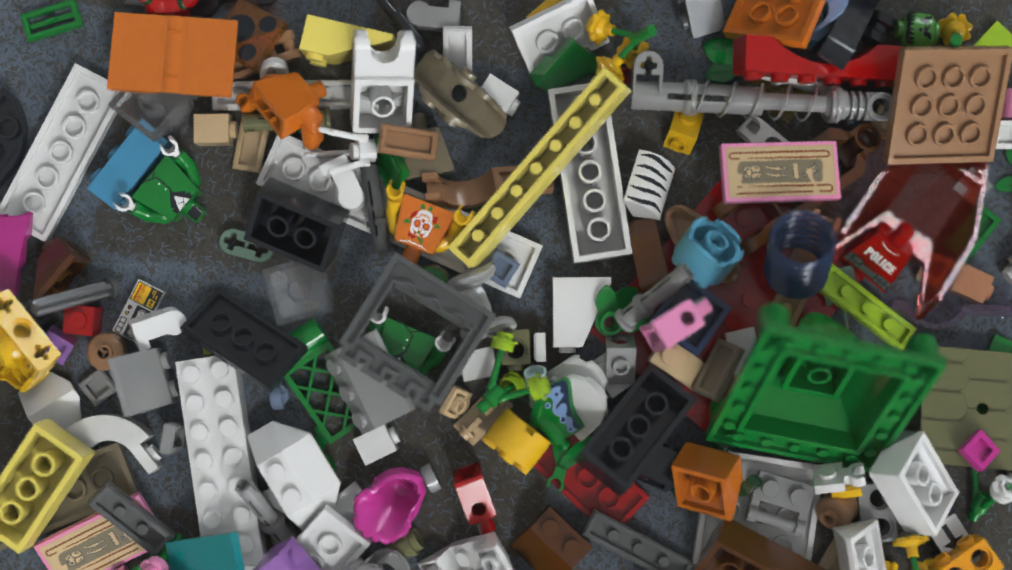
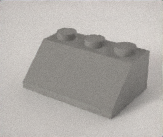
(367, 399)

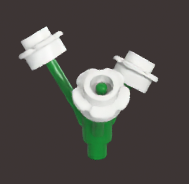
(1000, 492)

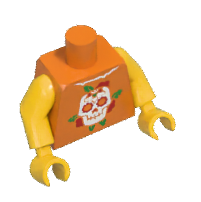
(422, 224)

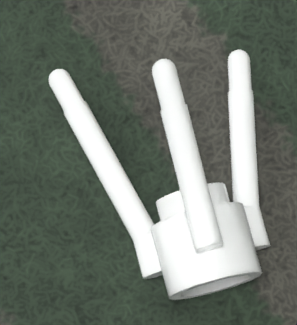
(362, 150)

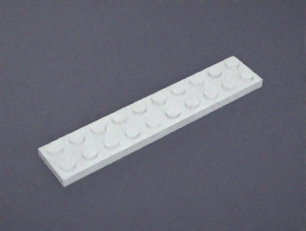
(289, 166)

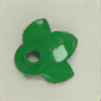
(721, 54)
(607, 303)

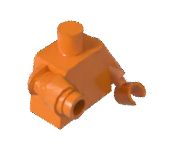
(287, 105)

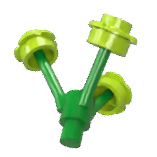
(513, 383)

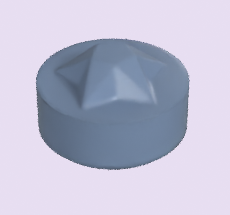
(279, 397)

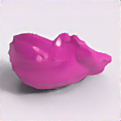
(389, 505)

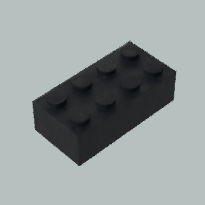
(635, 430)

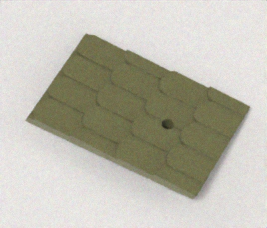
(951, 405)

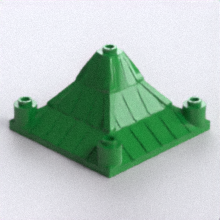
(823, 391)

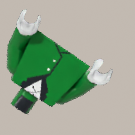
(168, 190)
(409, 344)

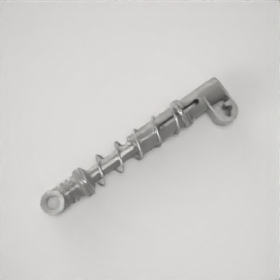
(747, 100)

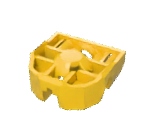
(22, 346)

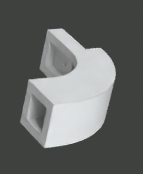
(122, 430)

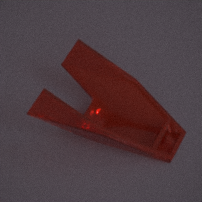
(942, 219)

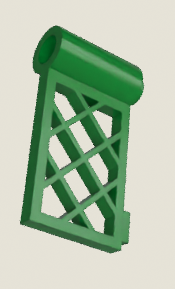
(317, 342)

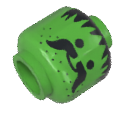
(917, 30)

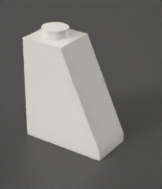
(574, 309)

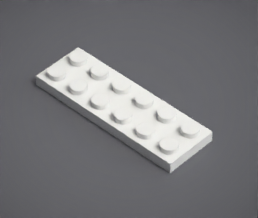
(61, 152)

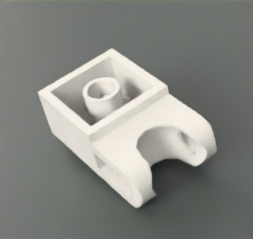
(381, 83)

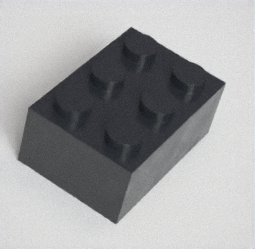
(296, 224)

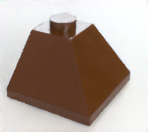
(57, 267)

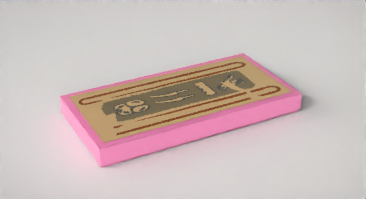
(779, 172)
(90, 544)

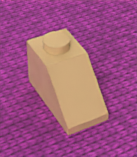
(678, 364)

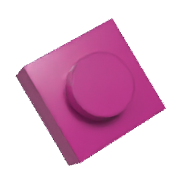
(978, 450)

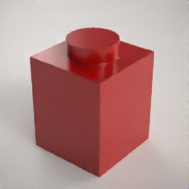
(83, 320)

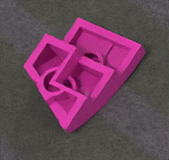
(13, 249)

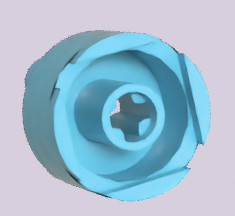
(709, 251)

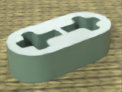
(240, 251)

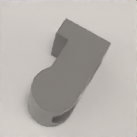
(432, 17)

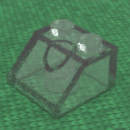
(153, 113)
(298, 292)

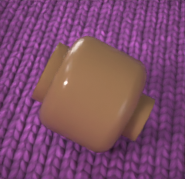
(97, 354)
(836, 511)

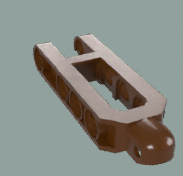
(852, 154)

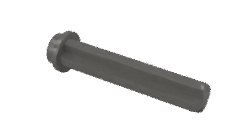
(108, 288)

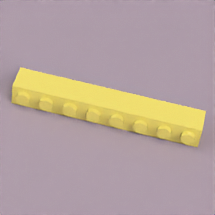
(539, 168)

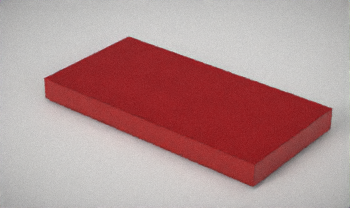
(588, 492)

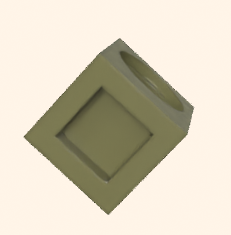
(523, 337)

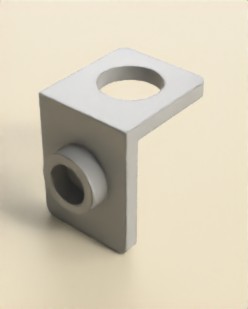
(620, 359)

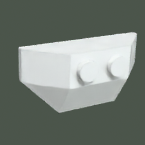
(295, 470)

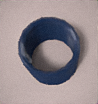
(814, 273)

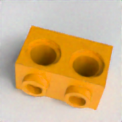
(961, 556)

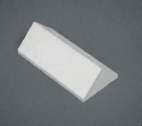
(859, 546)

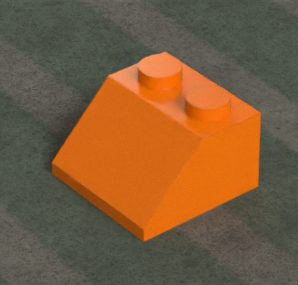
(707, 480)

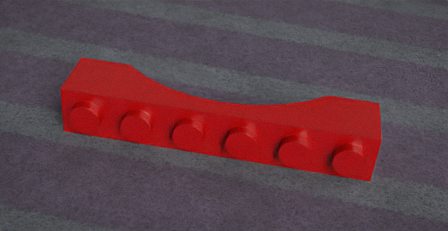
(766, 57)

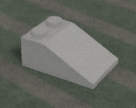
(143, 381)

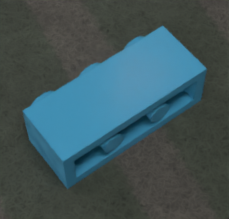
(127, 167)

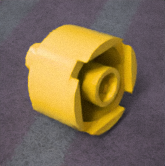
(516, 441)

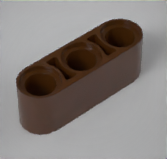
(647, 252)

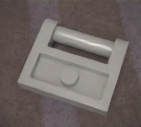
(785, 494)

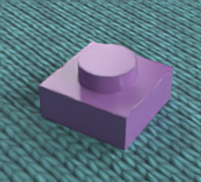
(62, 341)

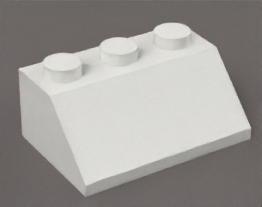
(915, 484)

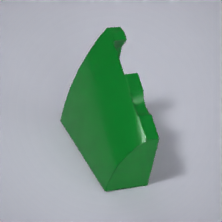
(565, 67)

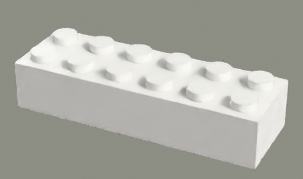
(592, 190)

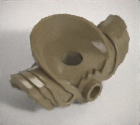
(475, 113)

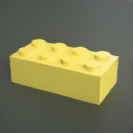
(38, 482)

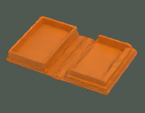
(172, 55)

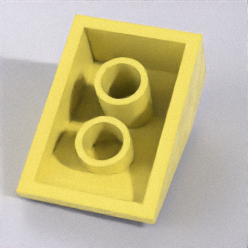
(332, 41)

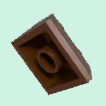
(551, 542)

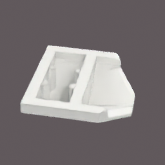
(52, 399)

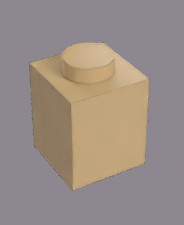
(214, 129)

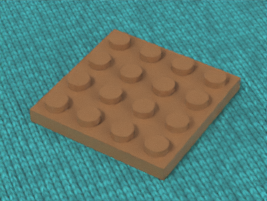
(947, 104)

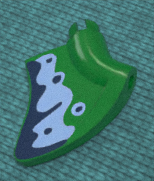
(557, 415)

